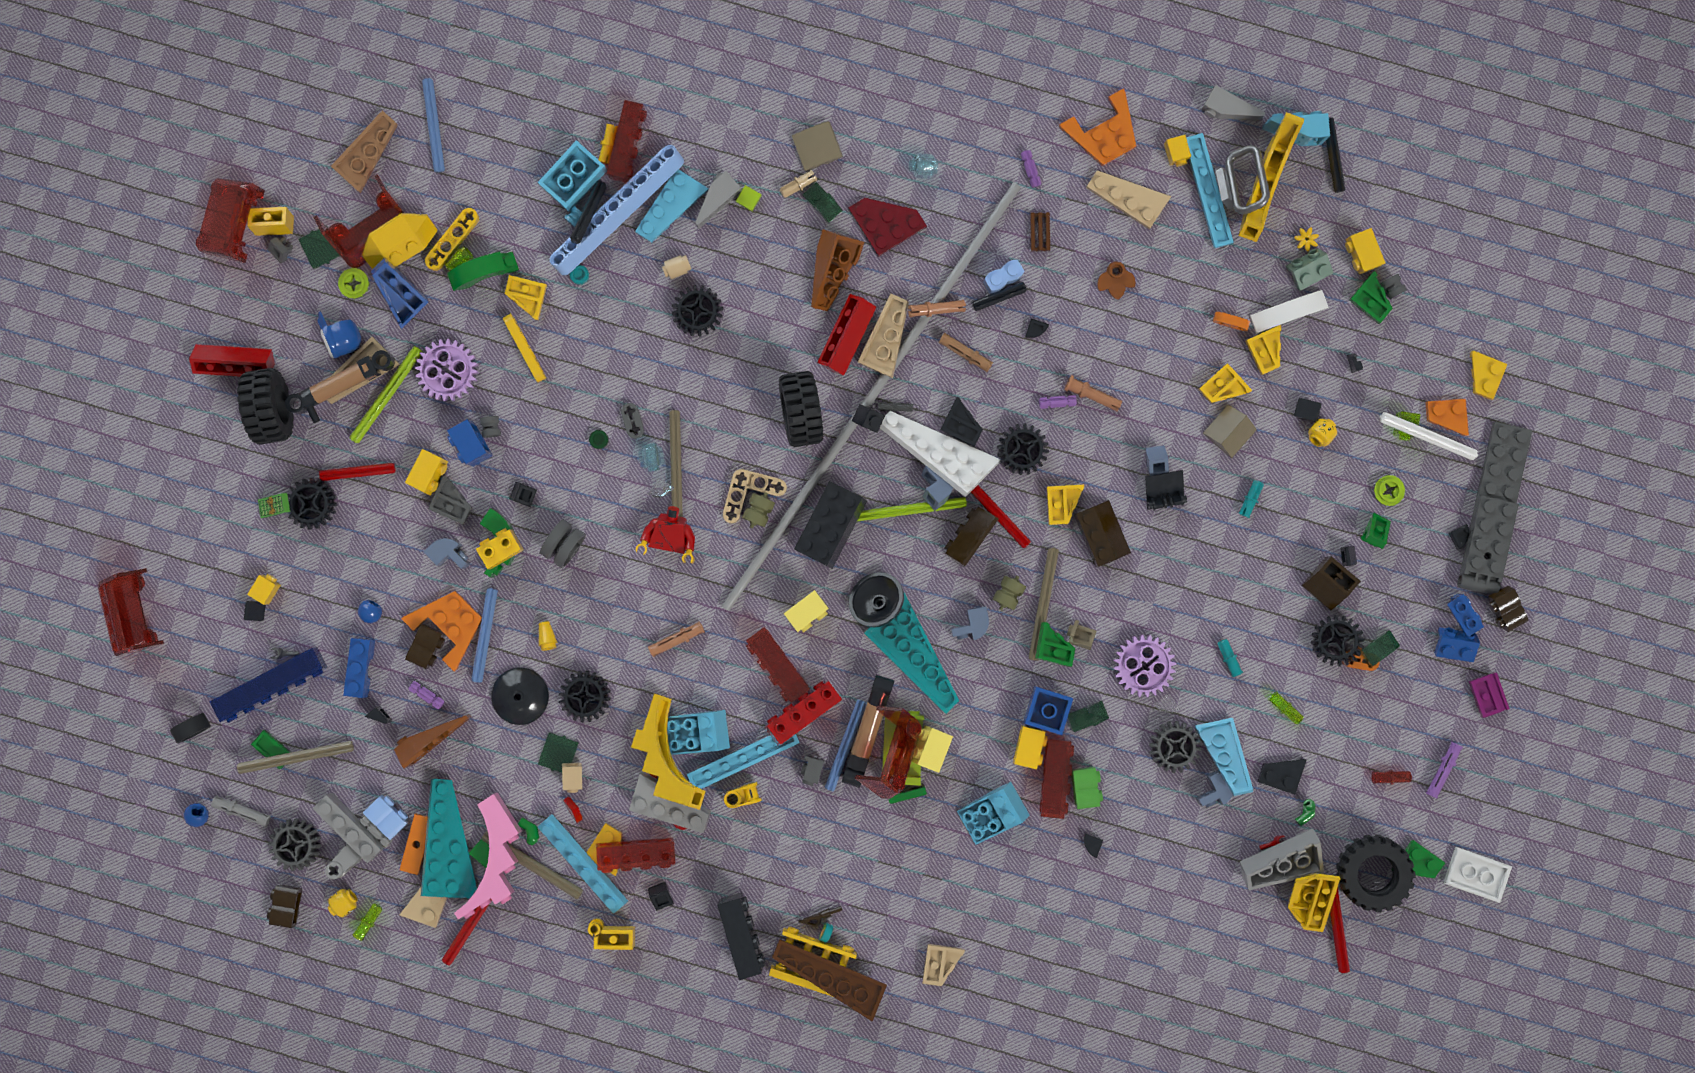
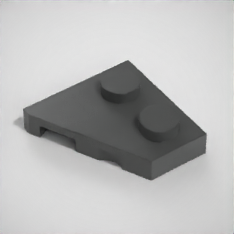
(450, 502)

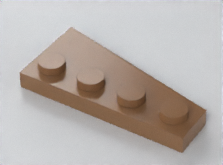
(363, 154)

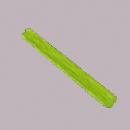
(386, 395)
(910, 509)

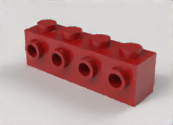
(846, 337)
(229, 360)
(803, 713)

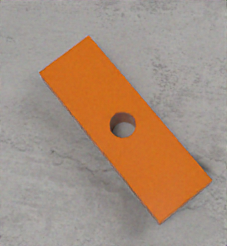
(414, 855)

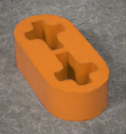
(1231, 321)
(1359, 665)

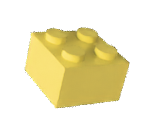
(806, 611)
(931, 748)

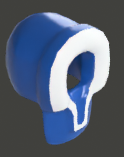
(340, 337)

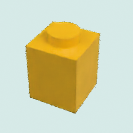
(1177, 150)
(264, 589)

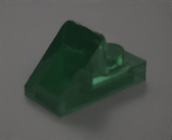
(822, 202)
(1088, 716)

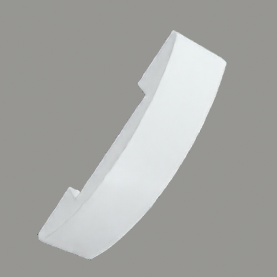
(1289, 311)

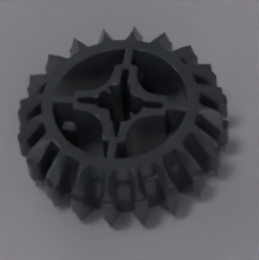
(698, 303)
(1018, 441)
(315, 498)
(1329, 644)
(585, 687)

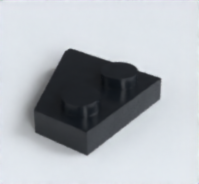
(961, 424)
(1282, 774)

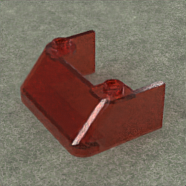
(352, 242)
(125, 613)
(899, 754)

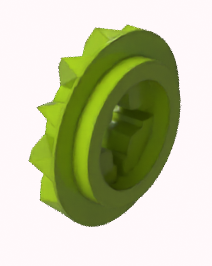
(347, 278)
(1397, 493)

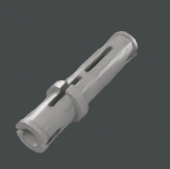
(236, 809)

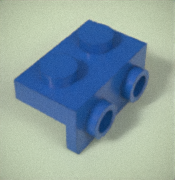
(1464, 614)
(1456, 645)

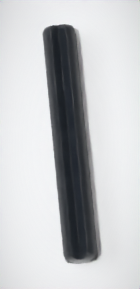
(1334, 159)
(588, 212)

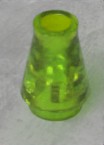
(459, 257)

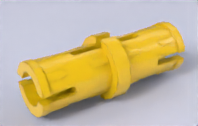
(607, 143)

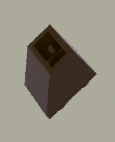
(1330, 583)

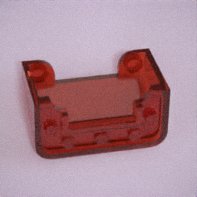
(227, 218)

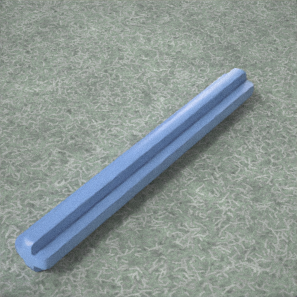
(433, 125)
(484, 635)
(845, 745)

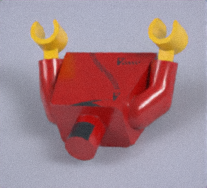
(670, 534)

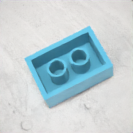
(572, 176)

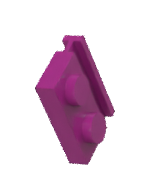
(1489, 695)

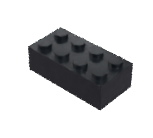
(830, 524)
(740, 935)

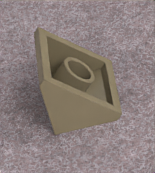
(1230, 430)

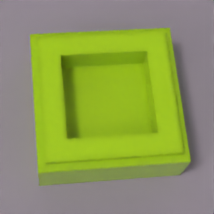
(748, 198)

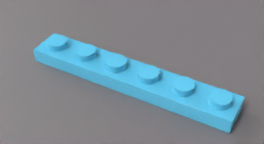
(1209, 192)
(738, 761)
(582, 863)

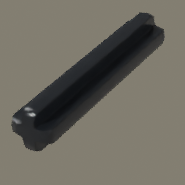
(999, 296)

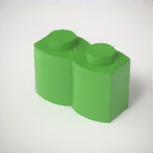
(1086, 787)

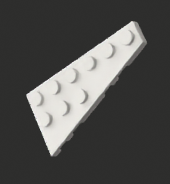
(949, 458)

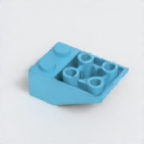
(1313, 131)
(698, 732)
(993, 813)

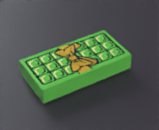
(273, 505)

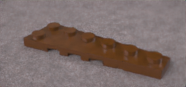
(842, 983)

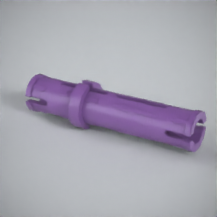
(1434, 790)

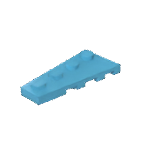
(675, 198)
(1226, 751)

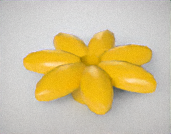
(1310, 239)

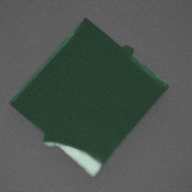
(318, 249)
(557, 751)

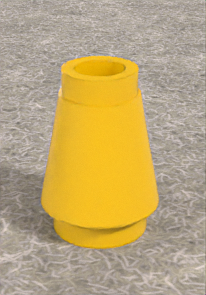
(547, 639)

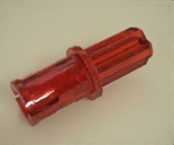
(1391, 777)

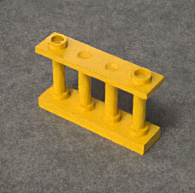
(781, 972)

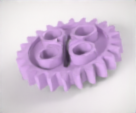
(455, 356)
(1134, 650)

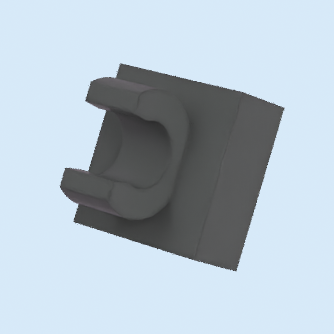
(278, 250)

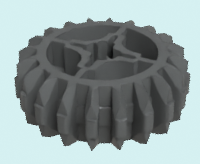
(1181, 740)
(293, 837)

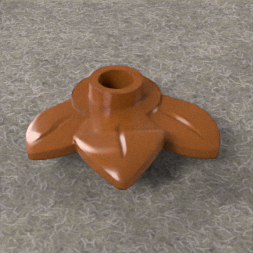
(1116, 283)

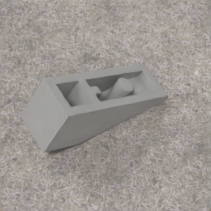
(1228, 106)
(720, 193)

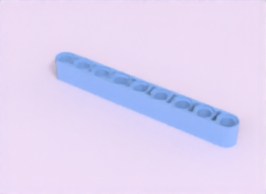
(618, 209)

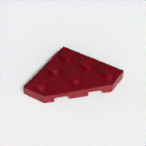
(886, 223)

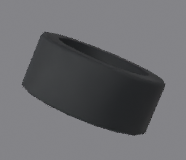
(190, 728)

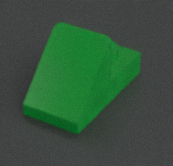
(1376, 531)

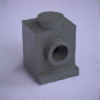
(812, 770)

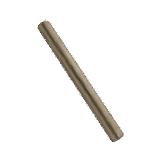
(675, 458)
(1044, 598)
(295, 757)
(542, 871)

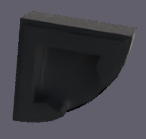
(1036, 328)
(1355, 365)
(1459, 536)
(1092, 844)

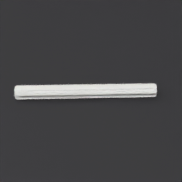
(1428, 436)

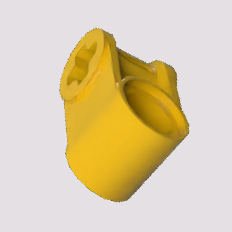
(743, 795)

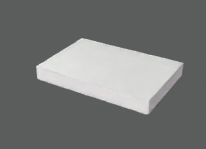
(1477, 874)

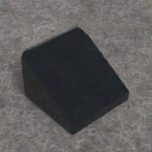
(1307, 410)
(523, 494)
(1348, 556)
(254, 611)
(378, 714)
(660, 896)

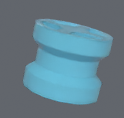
(573, 216)

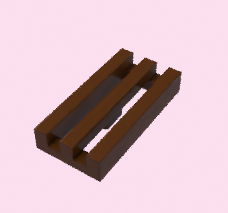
(1040, 215)

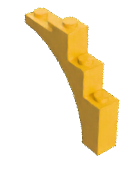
(1274, 162)
(659, 762)

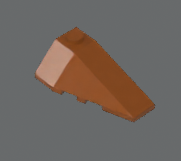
(833, 262)
(417, 746)

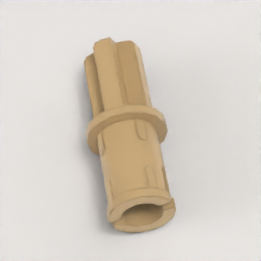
(797, 184)

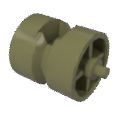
(758, 511)
(1008, 594)

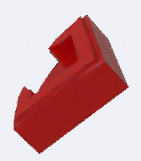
(573, 809)

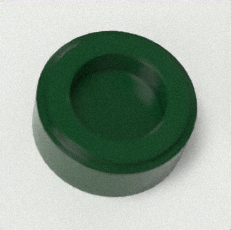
(598, 439)

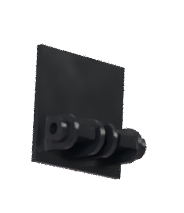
(1165, 490)

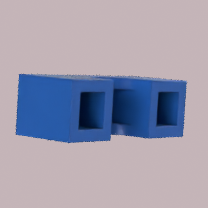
(359, 657)

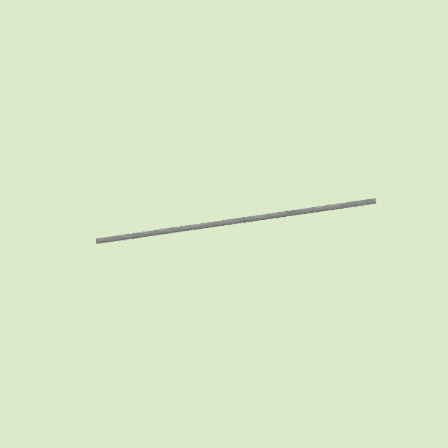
(868, 400)

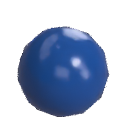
(369, 611)
(196, 815)

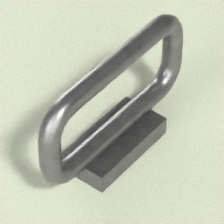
(1228, 184)

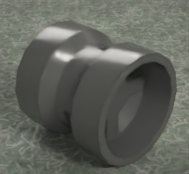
(1395, 290)
(487, 424)

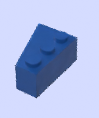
(400, 294)

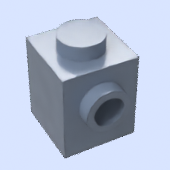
(1157, 460)

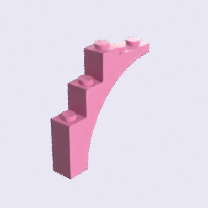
(494, 885)

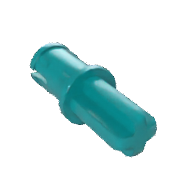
(1251, 499)
(1229, 657)

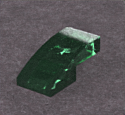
(1380, 648)

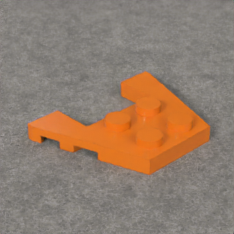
(1109, 138)
(454, 618)

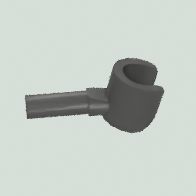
(281, 653)

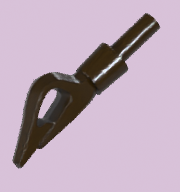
(819, 916)

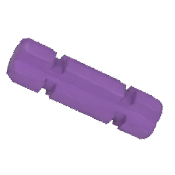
(1030, 168)
(1057, 401)
(426, 695)

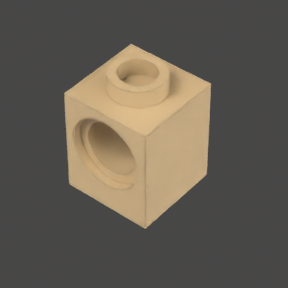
(572, 777)

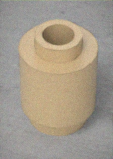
(676, 266)

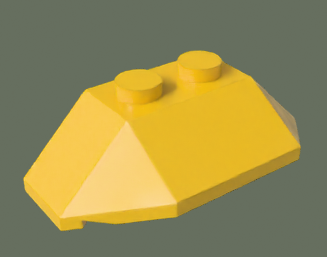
(399, 239)
(1313, 899)

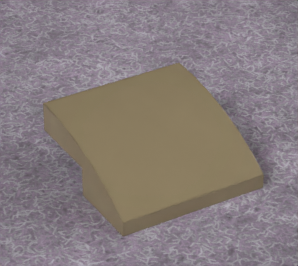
(817, 146)

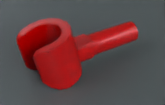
(1272, 843)

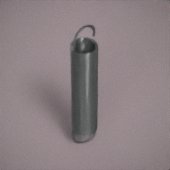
(905, 407)

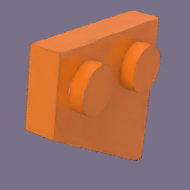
(1449, 415)

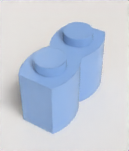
(999, 278)
(386, 816)

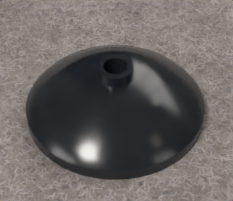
(871, 592)
(533, 694)

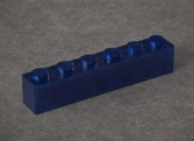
(269, 684)

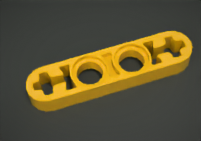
(449, 237)
(524, 348)

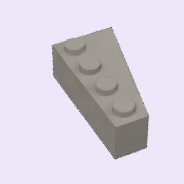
(665, 810)
(1284, 861)

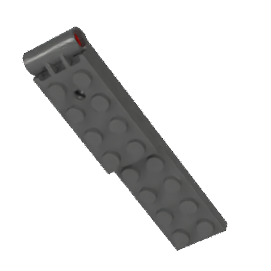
(1495, 509)

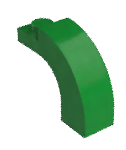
(481, 268)
(496, 522)

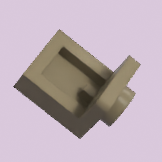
(1081, 635)

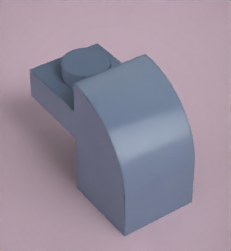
(938, 491)
(443, 549)
(977, 626)
(1220, 791)

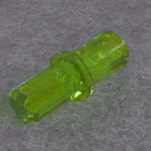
(1286, 708)
(367, 922)

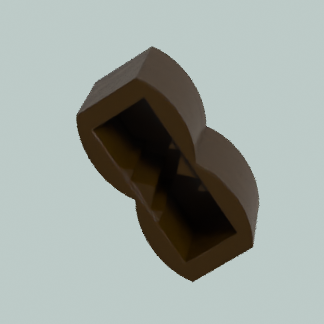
(1507, 608)
(424, 646)
(284, 906)

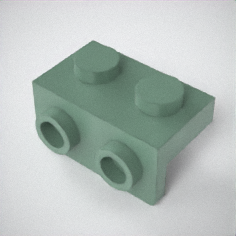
(1310, 268)

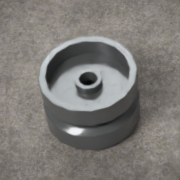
(562, 543)

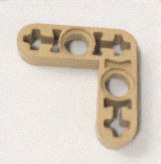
(749, 484)

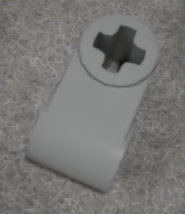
(345, 860)

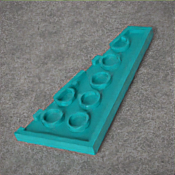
(911, 651)
(446, 854)

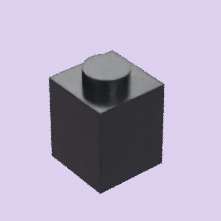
(868, 418)

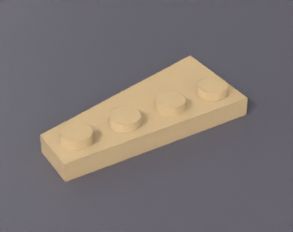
(1132, 199)
(367, 349)

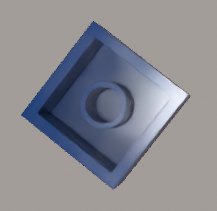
(469, 443)
(1048, 710)

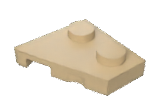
(940, 963)

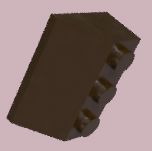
(1102, 534)
(970, 536)

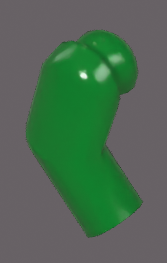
(1308, 812)
(531, 831)

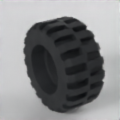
(263, 406)
(801, 409)
(1397, 887)

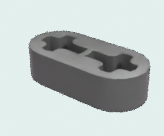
(628, 422)

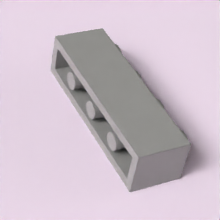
(348, 827)

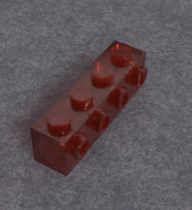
(626, 141)
(778, 665)
(1055, 778)
(634, 854)

